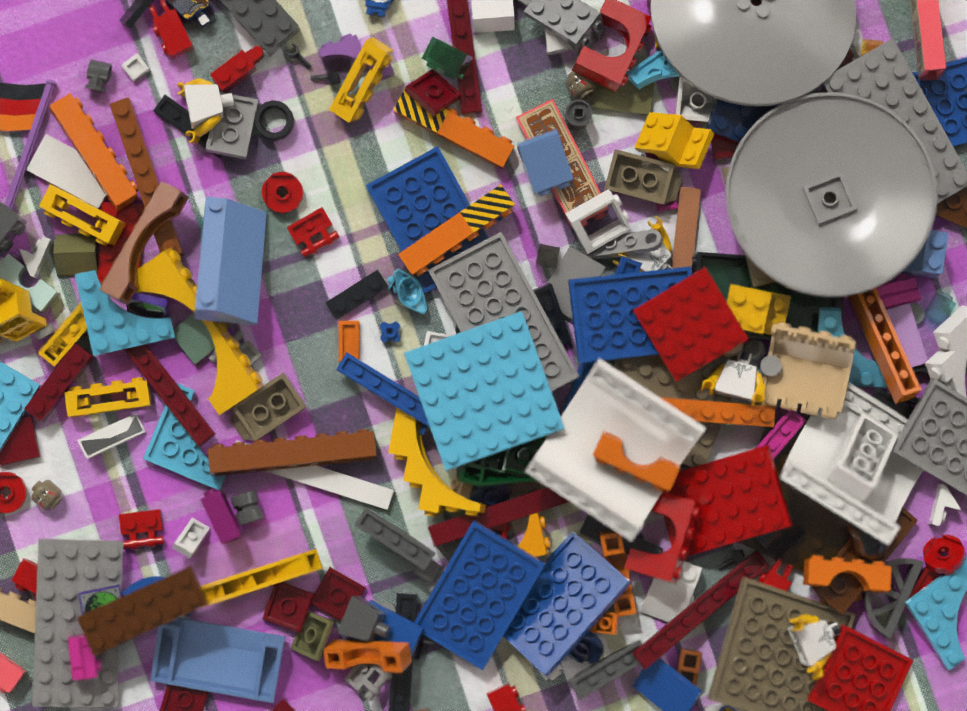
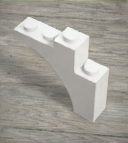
(950, 360)

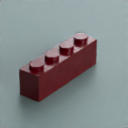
(58, 382)

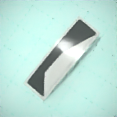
(111, 436)

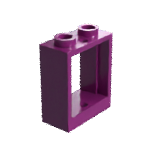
(221, 516)

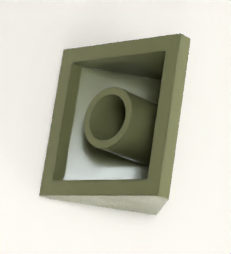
(75, 254)
(314, 636)

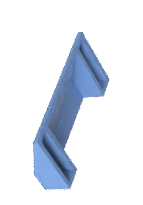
(230, 262)
(218, 659)

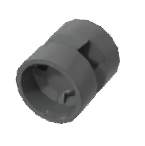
(578, 114)
(247, 507)

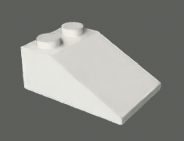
(667, 599)

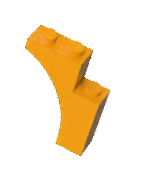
(535, 539)

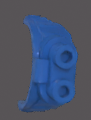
(377, 7)

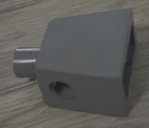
(363, 620)

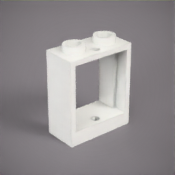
(608, 232)

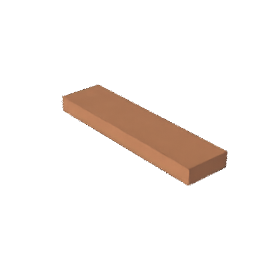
(686, 227)

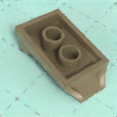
(643, 178)
(267, 408)

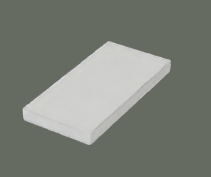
(66, 169)

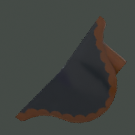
(868, 545)

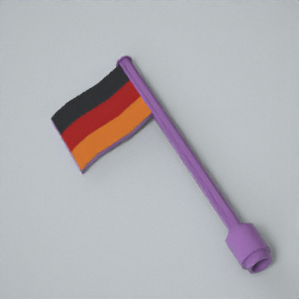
(23, 110)

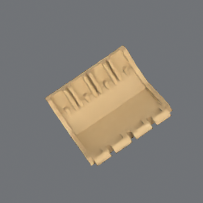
(812, 371)

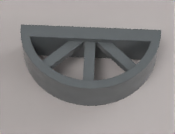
(395, 538)
(896, 608)
(604, 670)

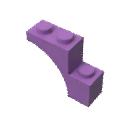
(349, 49)

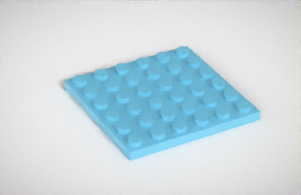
(484, 391)

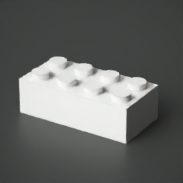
(862, 457)

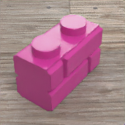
(899, 292)
(81, 658)

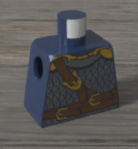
(192, 10)

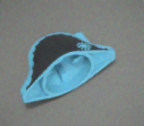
(407, 291)

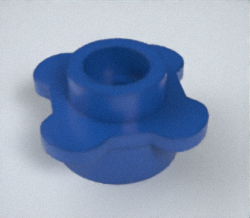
(395, 333)

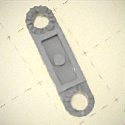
(628, 244)

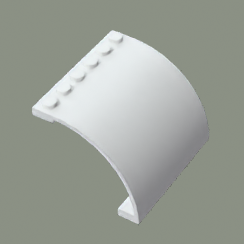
(647, 430)
(818, 449)

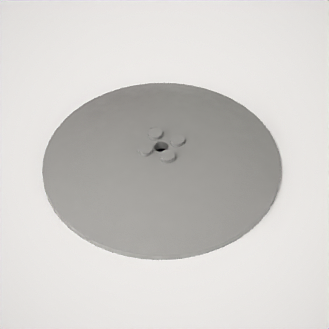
(754, 51)
(841, 149)

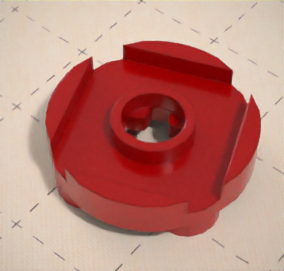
(274, 184)
(18, 492)
(946, 564)

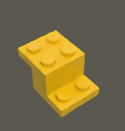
(674, 140)
(757, 308)
(16, 313)

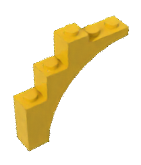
(435, 494)
(262, 576)

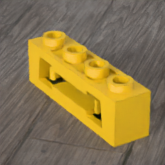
(381, 57)
(53, 201)
(64, 336)
(74, 402)

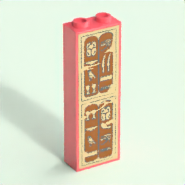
(928, 39)
(583, 187)

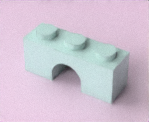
(40, 295)

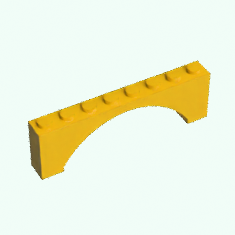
(234, 373)

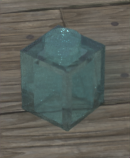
(940, 308)

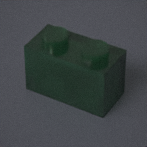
(446, 57)

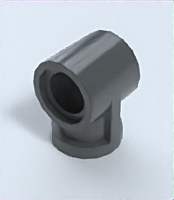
(98, 74)

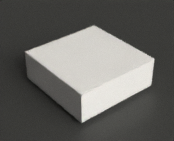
(135, 67)

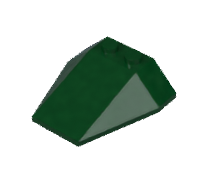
(502, 467)

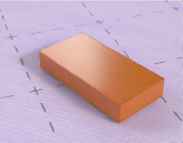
(349, 339)

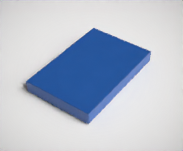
(401, 628)
(667, 687)

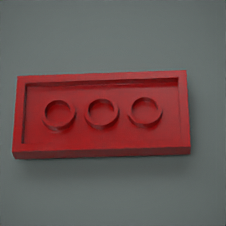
(107, 254)

